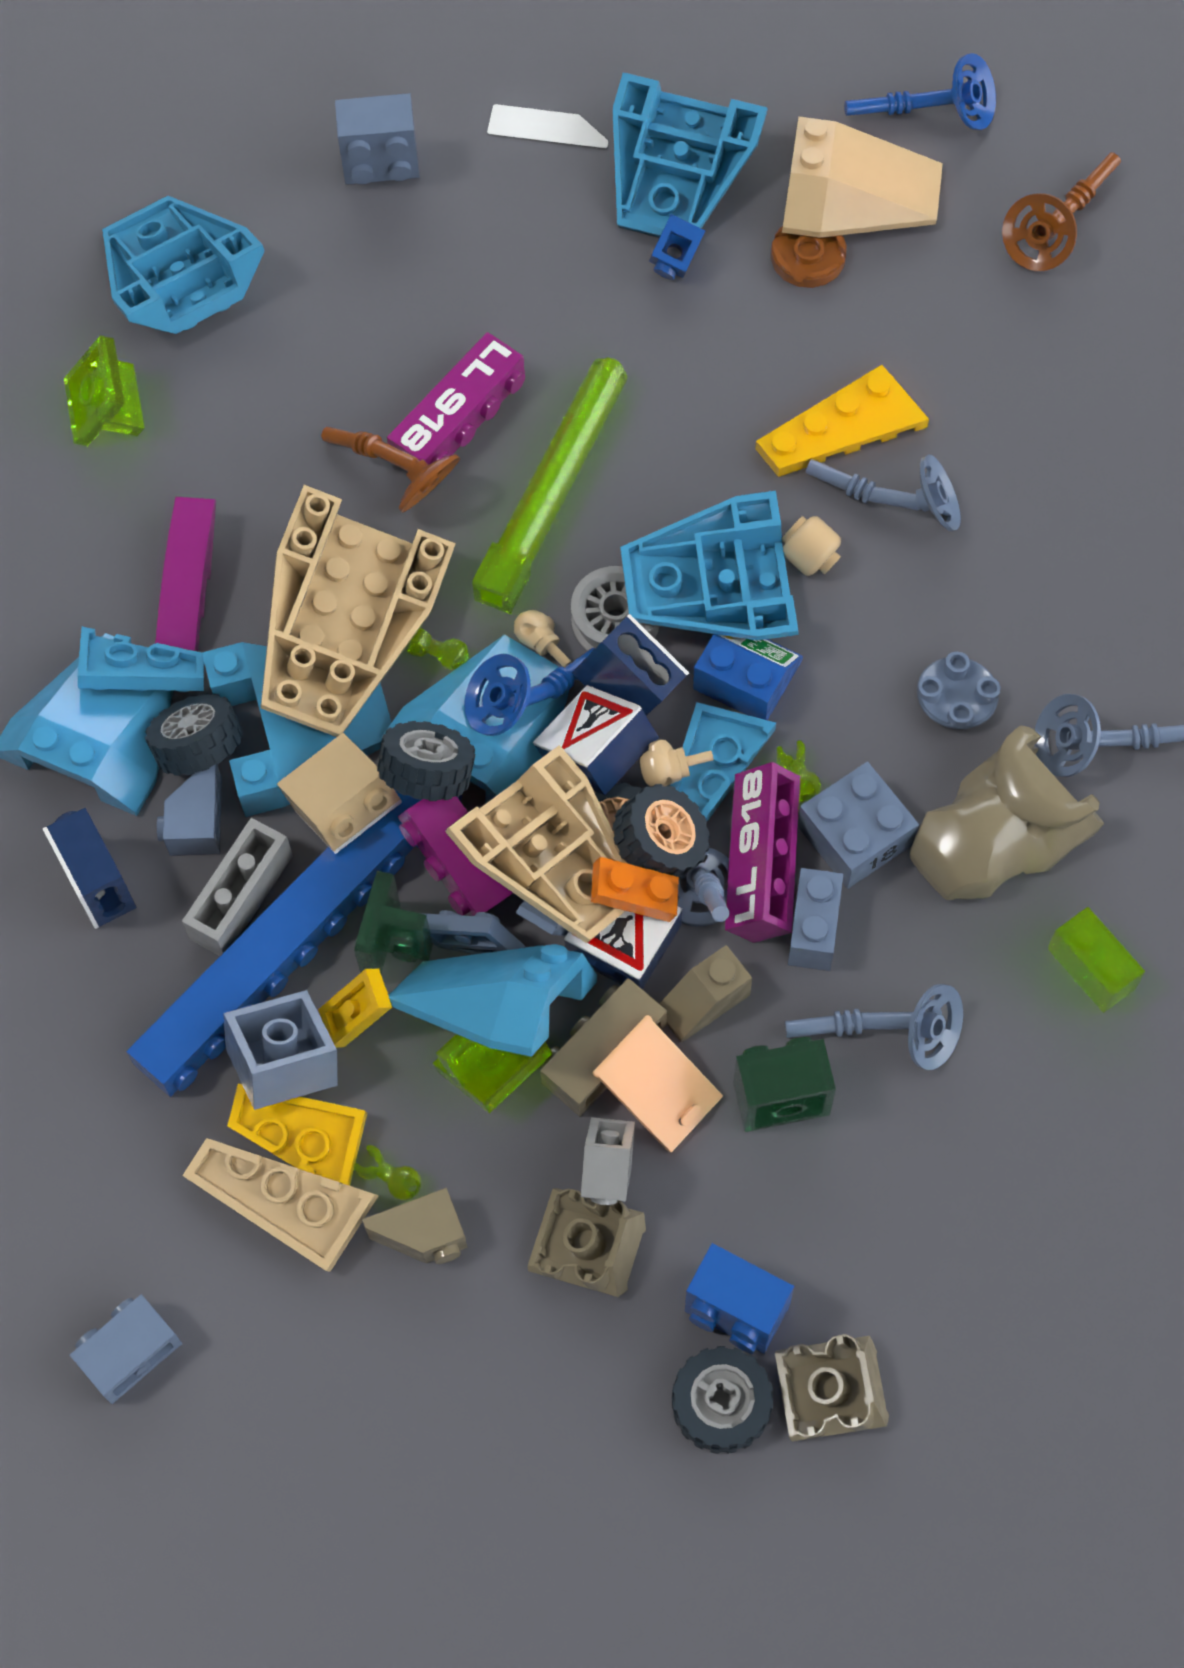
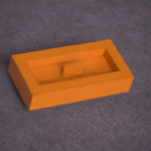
(634, 889)

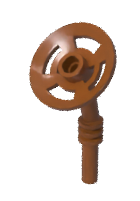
(1060, 221)
(422, 476)

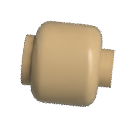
(811, 545)

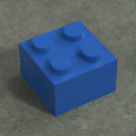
(737, 1300)

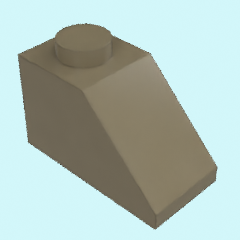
(706, 993)
(420, 1228)

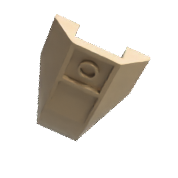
(342, 611)

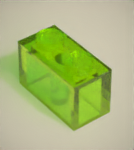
(1095, 959)

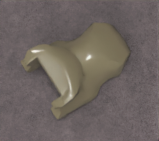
(1002, 823)

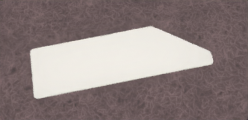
(544, 126)

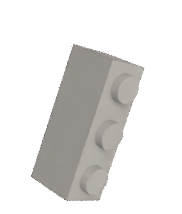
(238, 887)

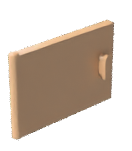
(658, 1084)

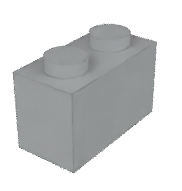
(607, 1160)

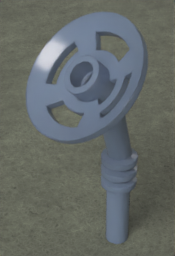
(934, 495)
(1080, 737)
(705, 889)
(920, 1023)

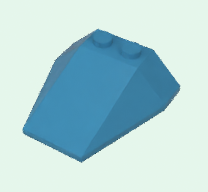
(676, 153)
(178, 264)
(715, 572)
(89, 737)
(498, 758)
(497, 995)

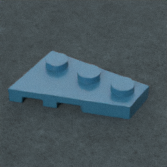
(129, 666)
(734, 744)

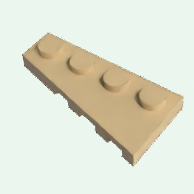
(289, 1203)

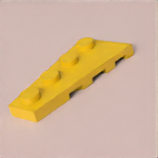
(851, 417)

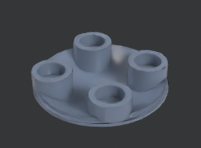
(958, 692)

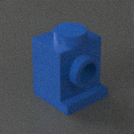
(676, 234)

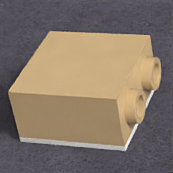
(339, 793)

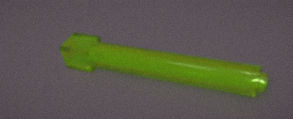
(508, 562)

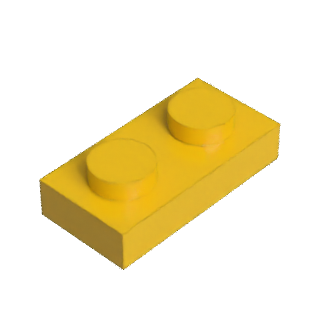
(355, 1007)

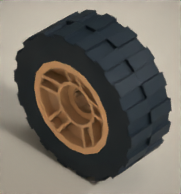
(661, 831)

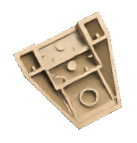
(856, 183)
(544, 842)

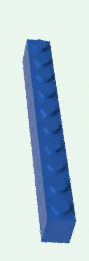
(269, 952)

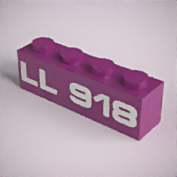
(461, 401)
(763, 853)

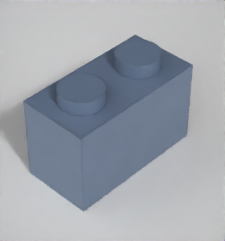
(815, 919)
(125, 1348)

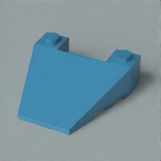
(239, 675)

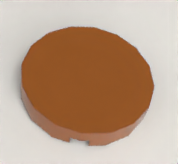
(808, 259)

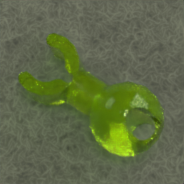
(450, 653)
(809, 782)
(398, 1179)

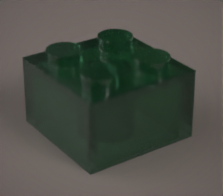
(783, 1083)

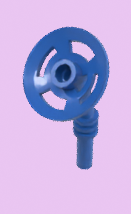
(961, 94)
(509, 696)

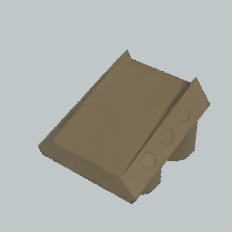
(587, 1242)
(831, 1387)

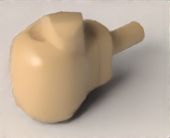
(537, 633)
(666, 766)

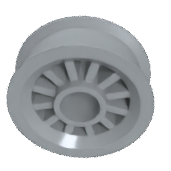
(592, 603)

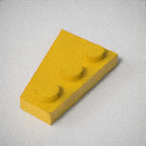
(303, 1133)

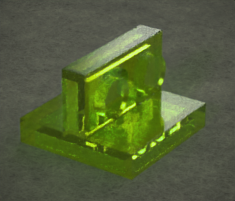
(102, 394)
(485, 1072)

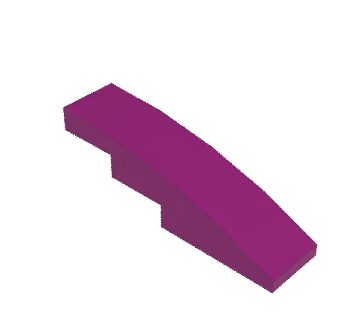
(186, 572)

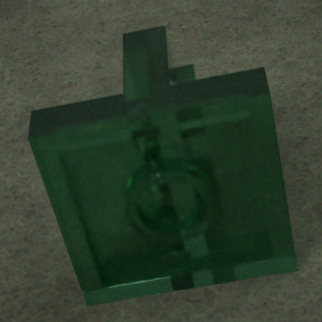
(390, 929)

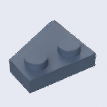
(470, 933)

